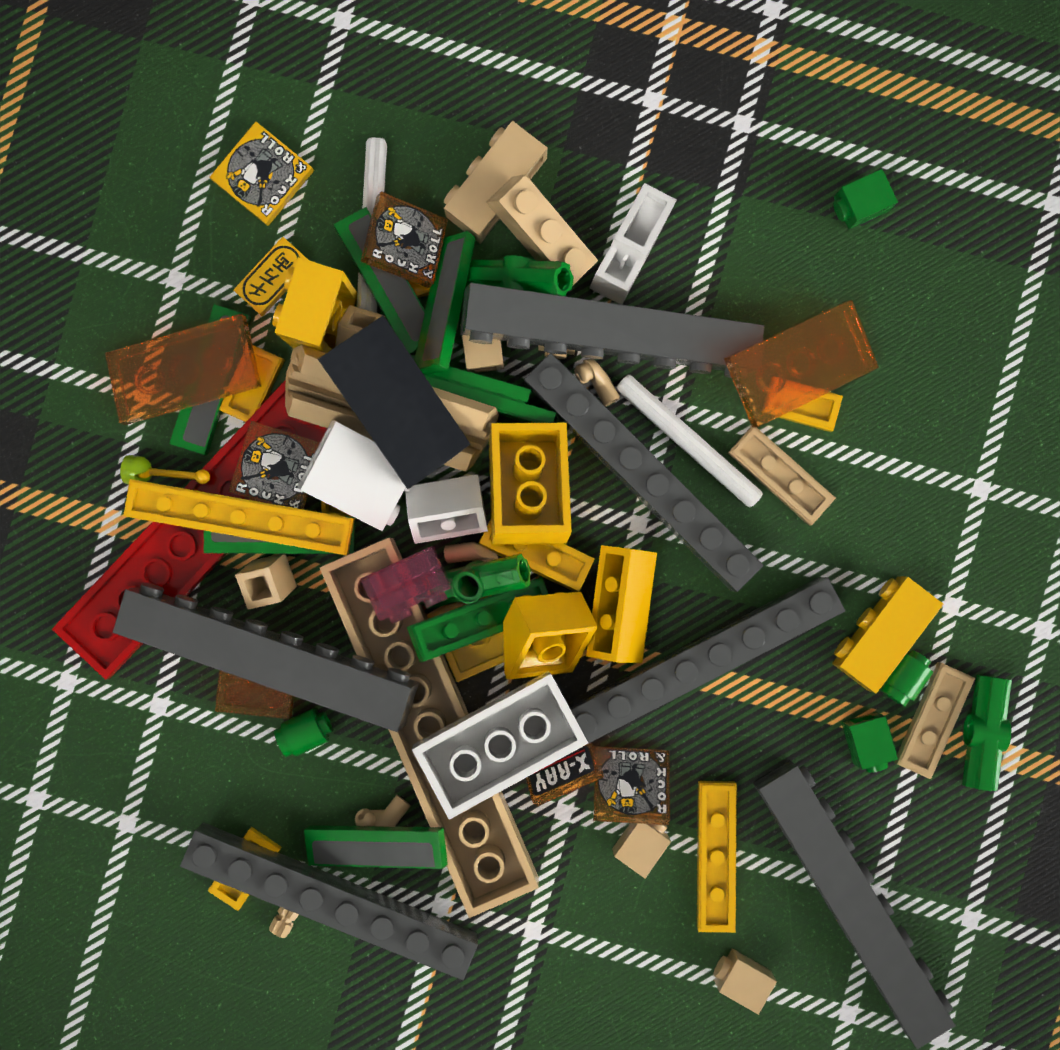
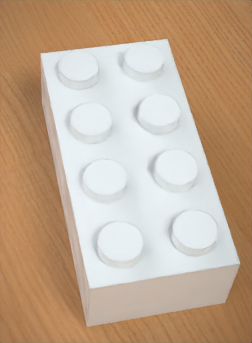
(499, 744)

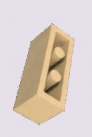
(511, 154)
(540, 226)

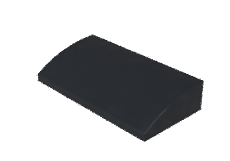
(394, 402)

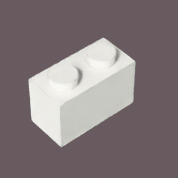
(446, 509)

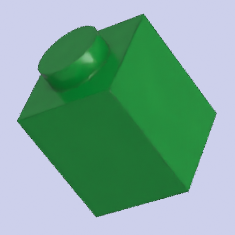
(864, 199)
(870, 742)

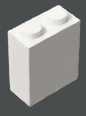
(354, 477)

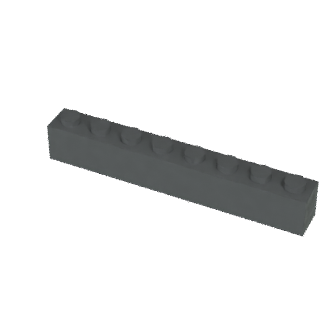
(603, 329)
(642, 473)
(267, 657)
(706, 658)
(330, 900)
(854, 903)

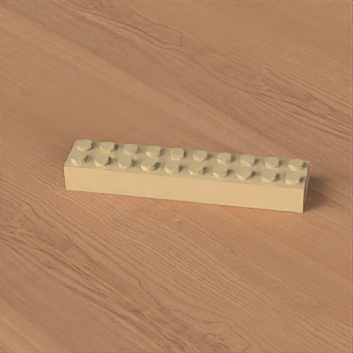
(484, 841)

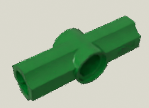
(523, 274)
(492, 578)
(986, 733)

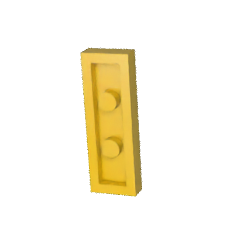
(552, 561)

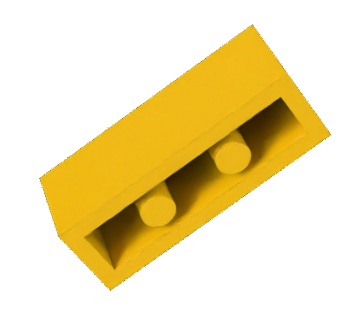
(622, 604)
(886, 632)

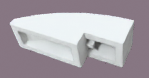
(632, 244)

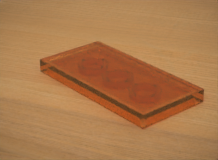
(801, 363)
(183, 369)

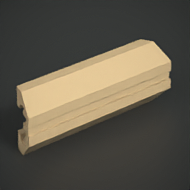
(317, 400)

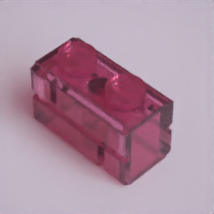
(407, 584)

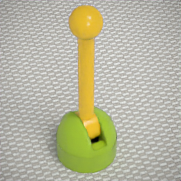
(140, 469)

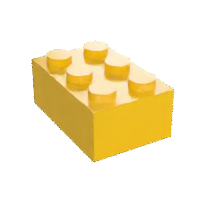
(313, 305)
(529, 483)

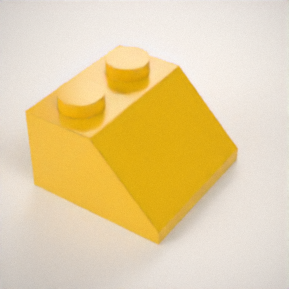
(546, 634)

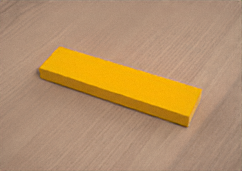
(716, 856)

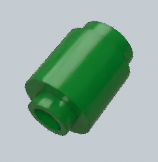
(908, 678)
(303, 732)

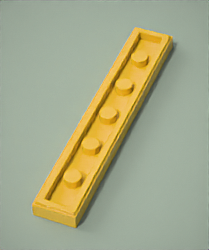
(239, 517)

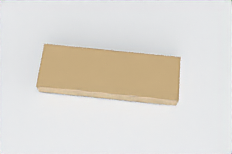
(781, 475)
(934, 720)

